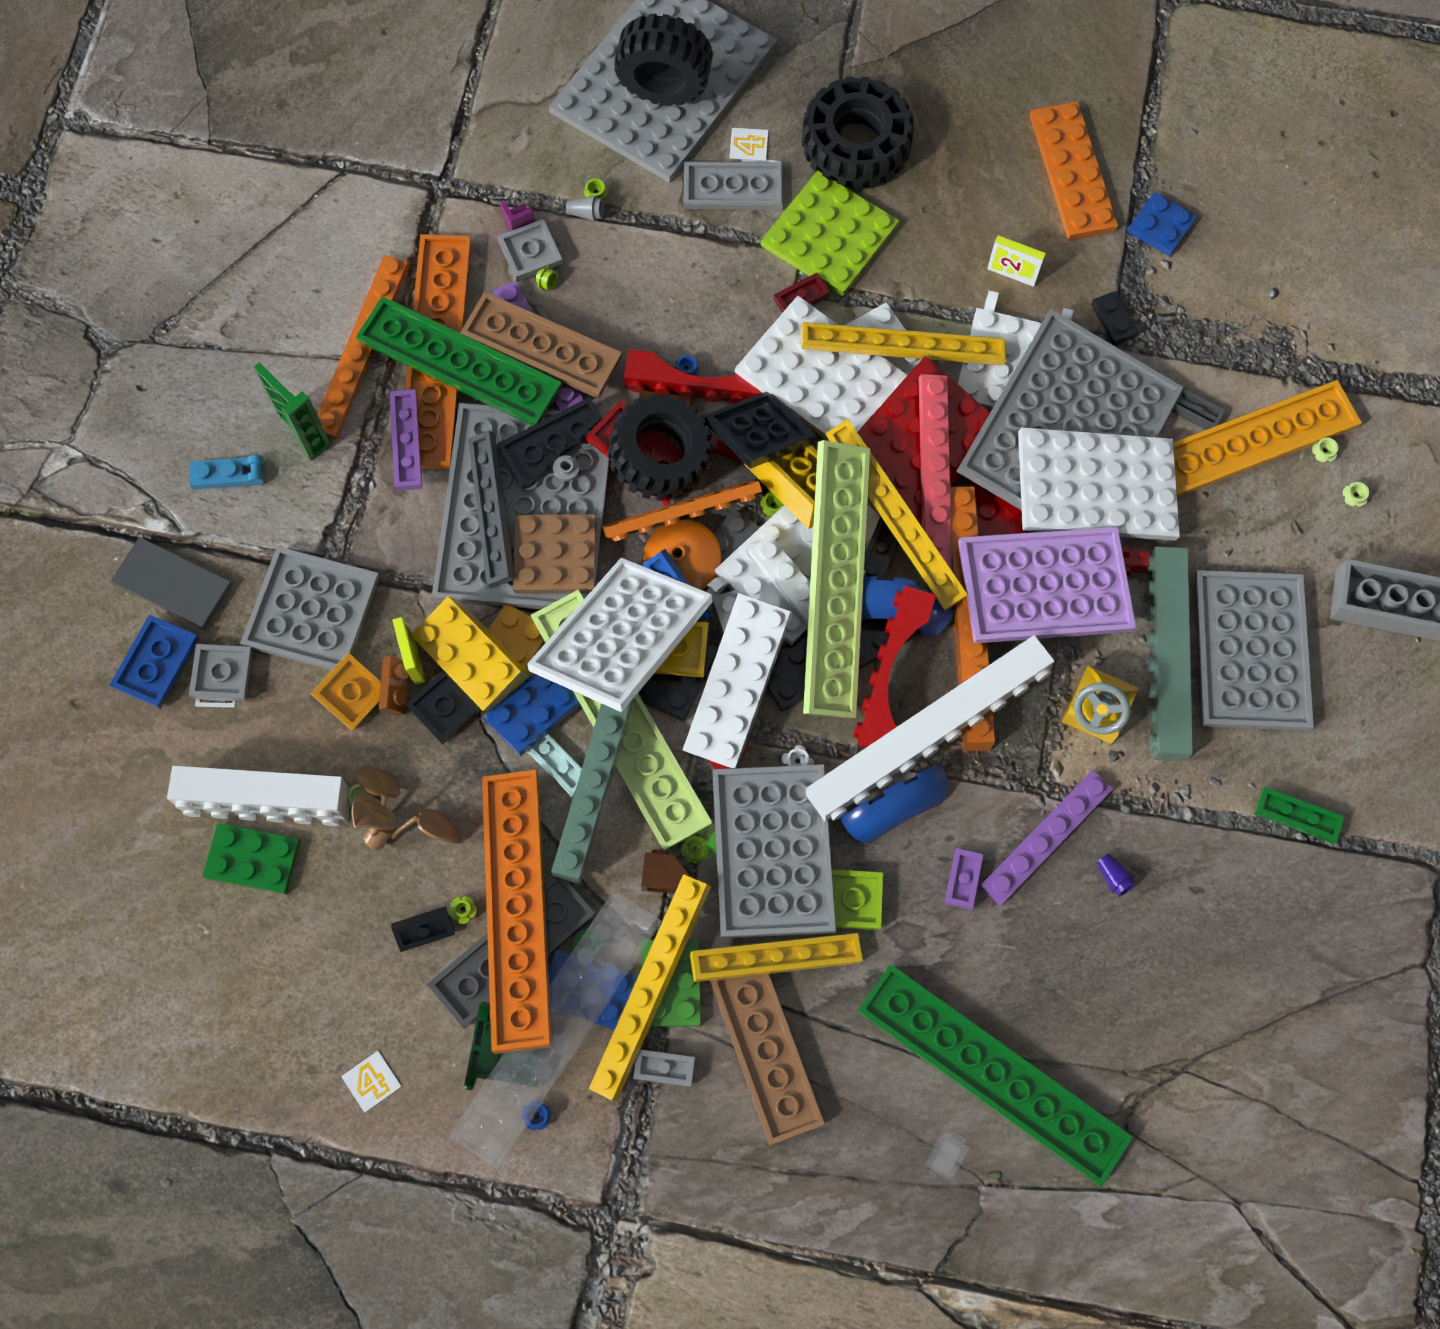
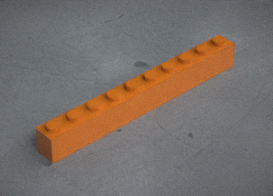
(970, 656)

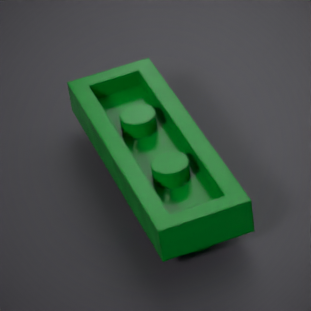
(1299, 815)

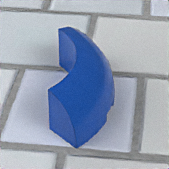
(879, 599)
(898, 805)

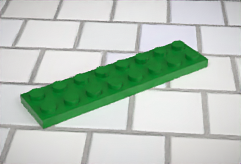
(459, 361)

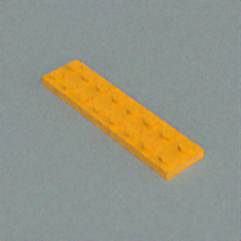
(1262, 436)

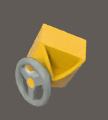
(1100, 704)

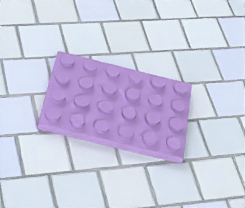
(1046, 585)

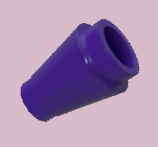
(1116, 875)

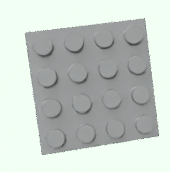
(310, 609)

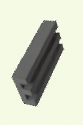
(1195, 413)

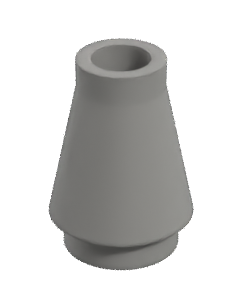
(588, 208)

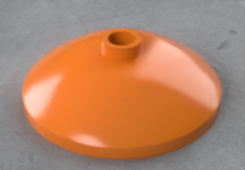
(699, 547)

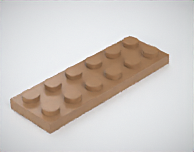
(542, 344)
(767, 1056)

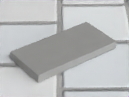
(733, 185)

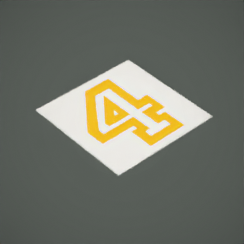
(748, 144)
(371, 1081)

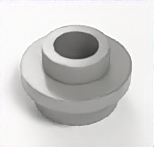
(566, 475)

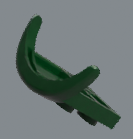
(481, 1057)

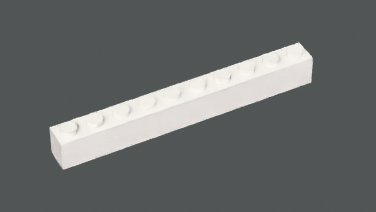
(930, 728)

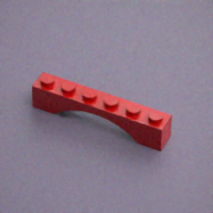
(649, 373)
(912, 613)

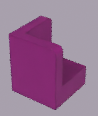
(517, 216)

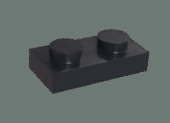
(1114, 318)
(422, 929)

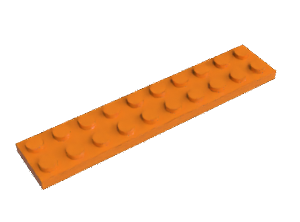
(442, 298)
(516, 913)

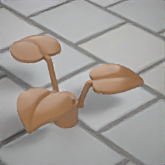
(373, 814)

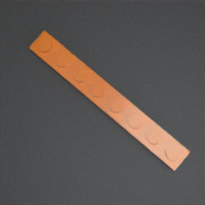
(356, 355)

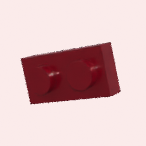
(809, 289)

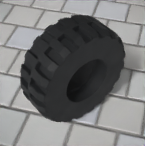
(861, 103)

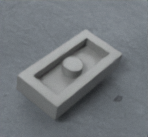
(664, 1068)

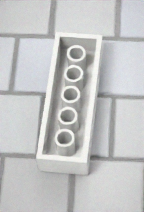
(737, 681)
(259, 795)

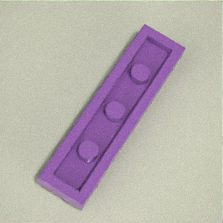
(405, 440)

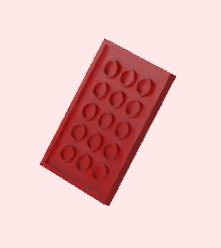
(895, 433)

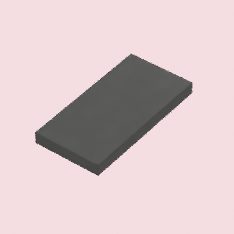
(171, 583)

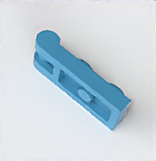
(226, 472)

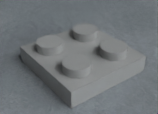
(529, 250)
(220, 672)

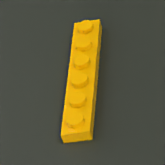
(775, 957)

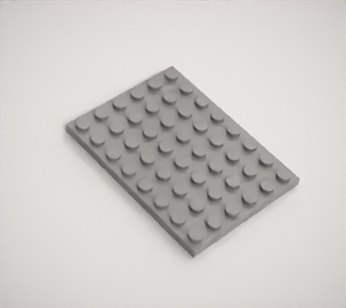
(657, 134)
(1066, 384)
(460, 553)

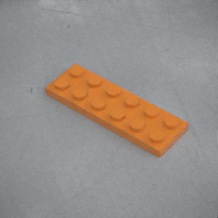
(1073, 171)
(691, 507)

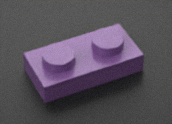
(963, 879)

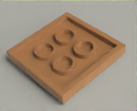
(554, 554)

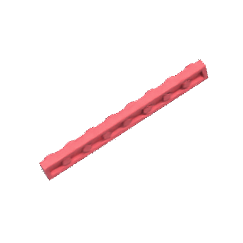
(935, 463)

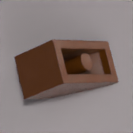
(661, 872)

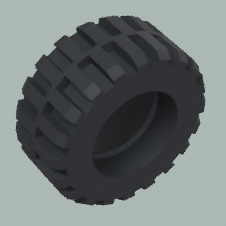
(663, 59)
(669, 417)

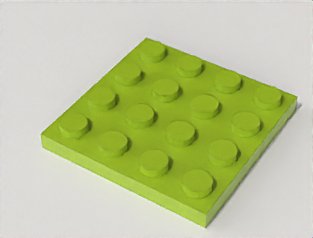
(830, 233)

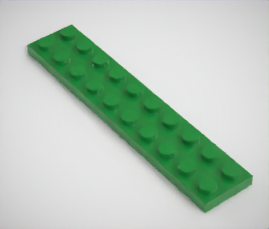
(995, 1075)

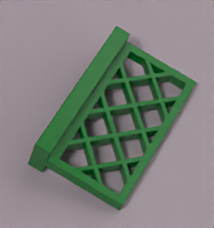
(296, 413)

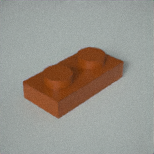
(393, 686)

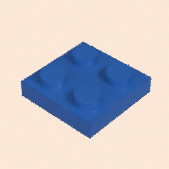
(1162, 223)

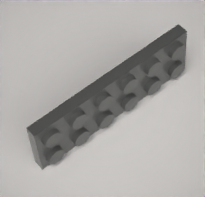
(467, 978)

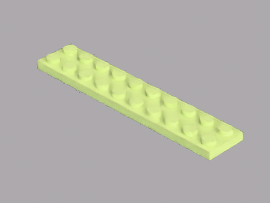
(836, 580)
(644, 756)

